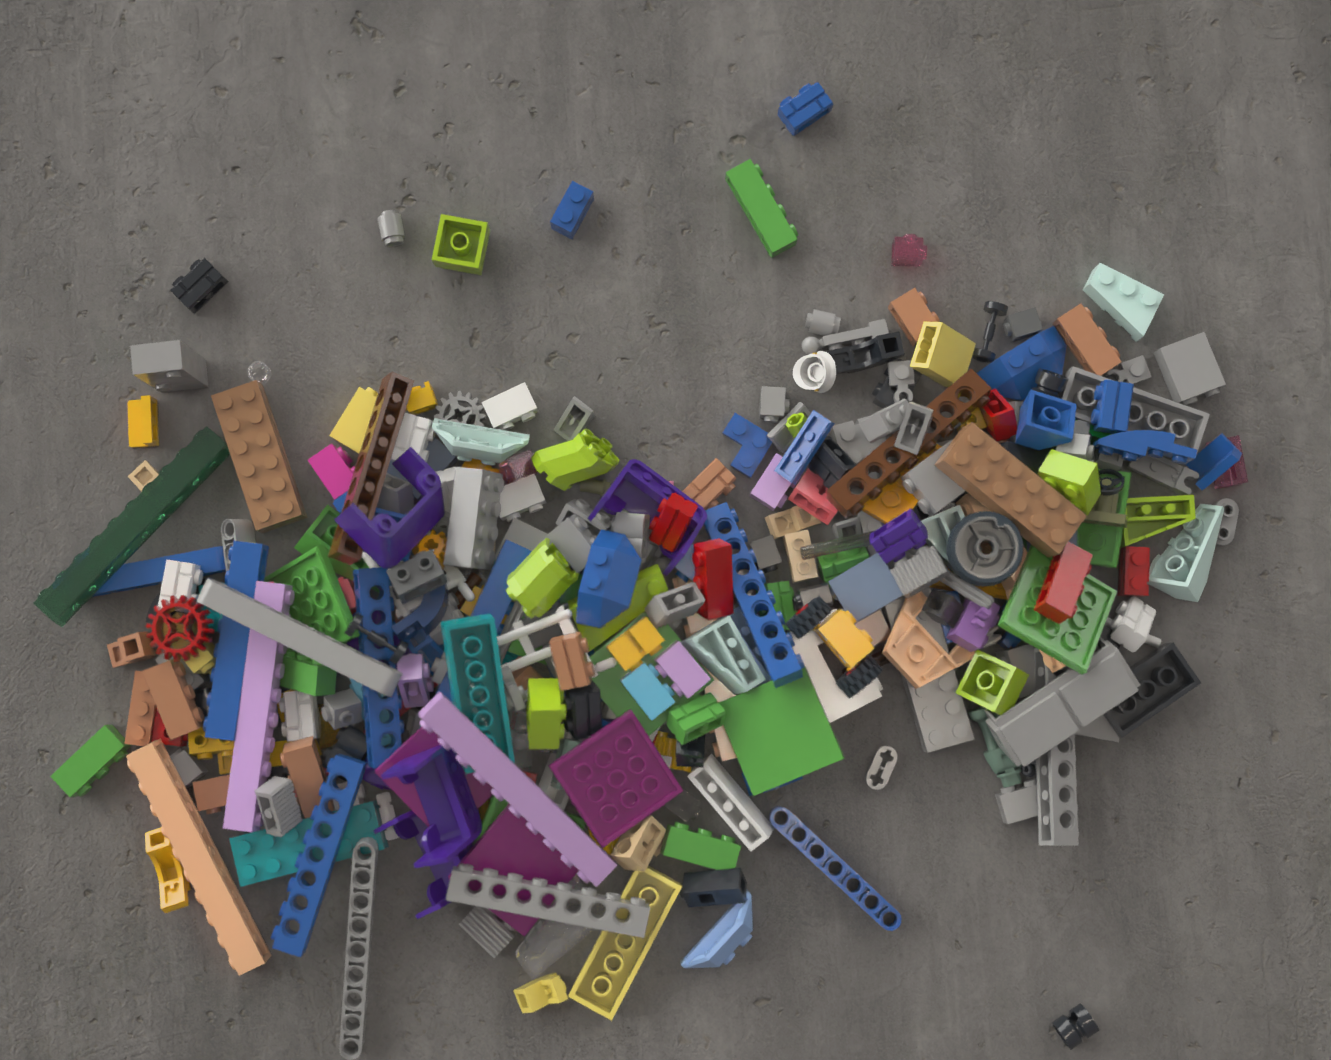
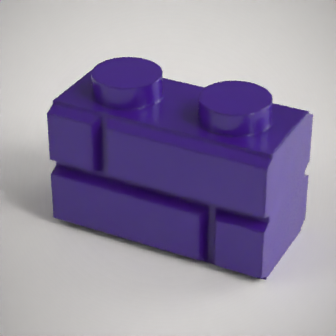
(899, 536)

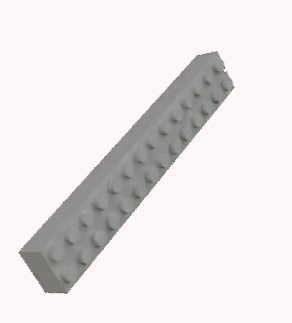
(934, 706)

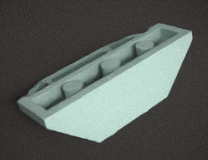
(479, 442)

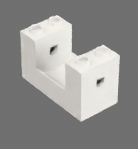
(831, 696)

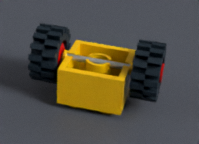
(843, 639)

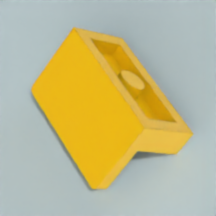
(143, 422)

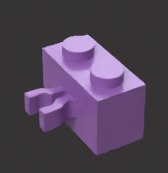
(974, 625)

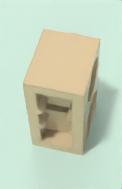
(800, 569)
(638, 845)

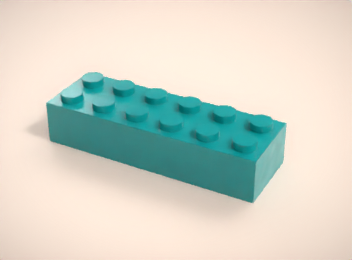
(478, 677)
(267, 856)

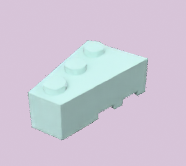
(1124, 299)
(939, 528)
(725, 655)

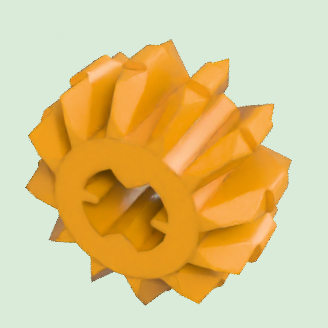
(435, 542)

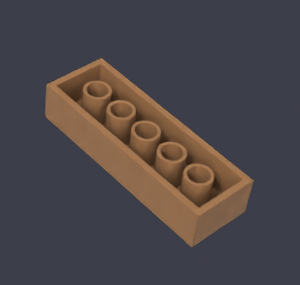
(259, 456)
(1010, 489)

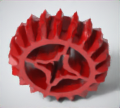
(163, 615)

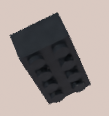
(1162, 679)

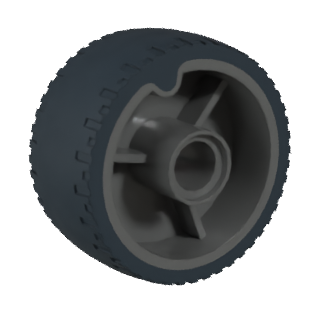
(970, 562)

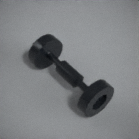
(993, 308)
(376, 638)

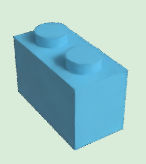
(647, 690)

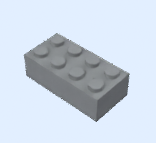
(473, 518)

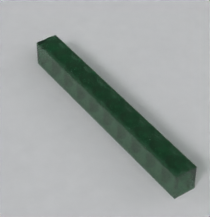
(132, 527)

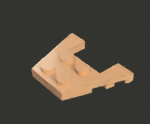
(916, 651)

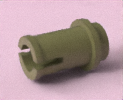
(595, 486)

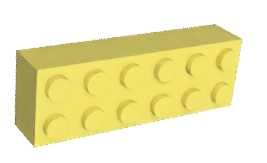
(619, 956)

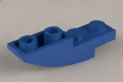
(1136, 443)

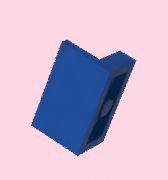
(1214, 460)

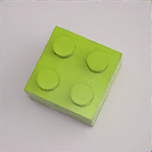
(461, 244)
(1072, 478)
(992, 683)
(545, 713)

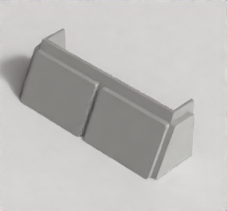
(1063, 706)

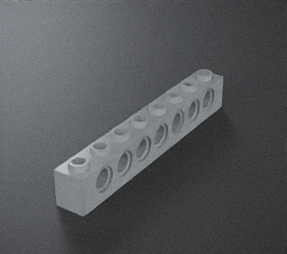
(1056, 779)
(633, 925)

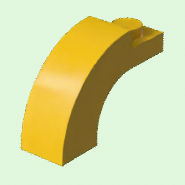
(169, 870)

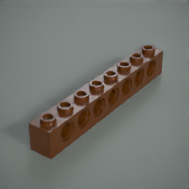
(373, 459)
(847, 503)

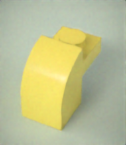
(541, 992)

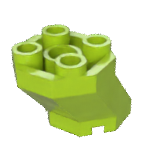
(575, 460)
(540, 579)

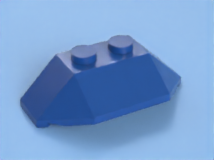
(1016, 370)
(607, 579)

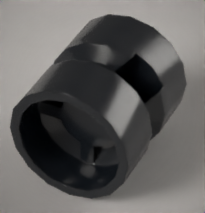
(1050, 383)
(1075, 1026)

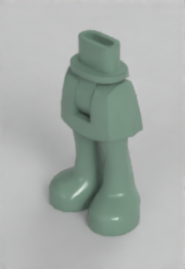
(996, 758)

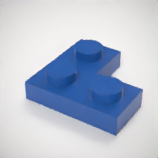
(753, 442)

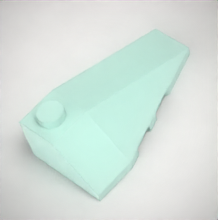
(1187, 560)

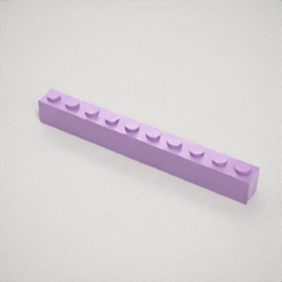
(257, 715)
(517, 789)

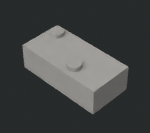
(169, 366)

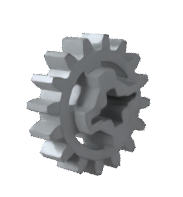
(468, 412)

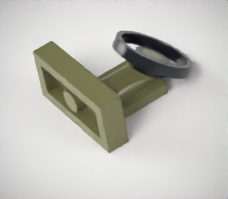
(1106, 505)

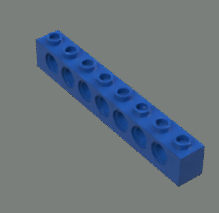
(780, 671)
(372, 703)
(297, 941)

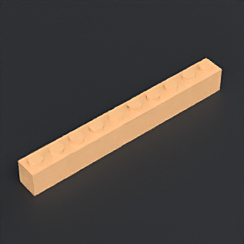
(199, 857)

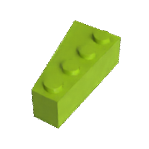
(648, 584)

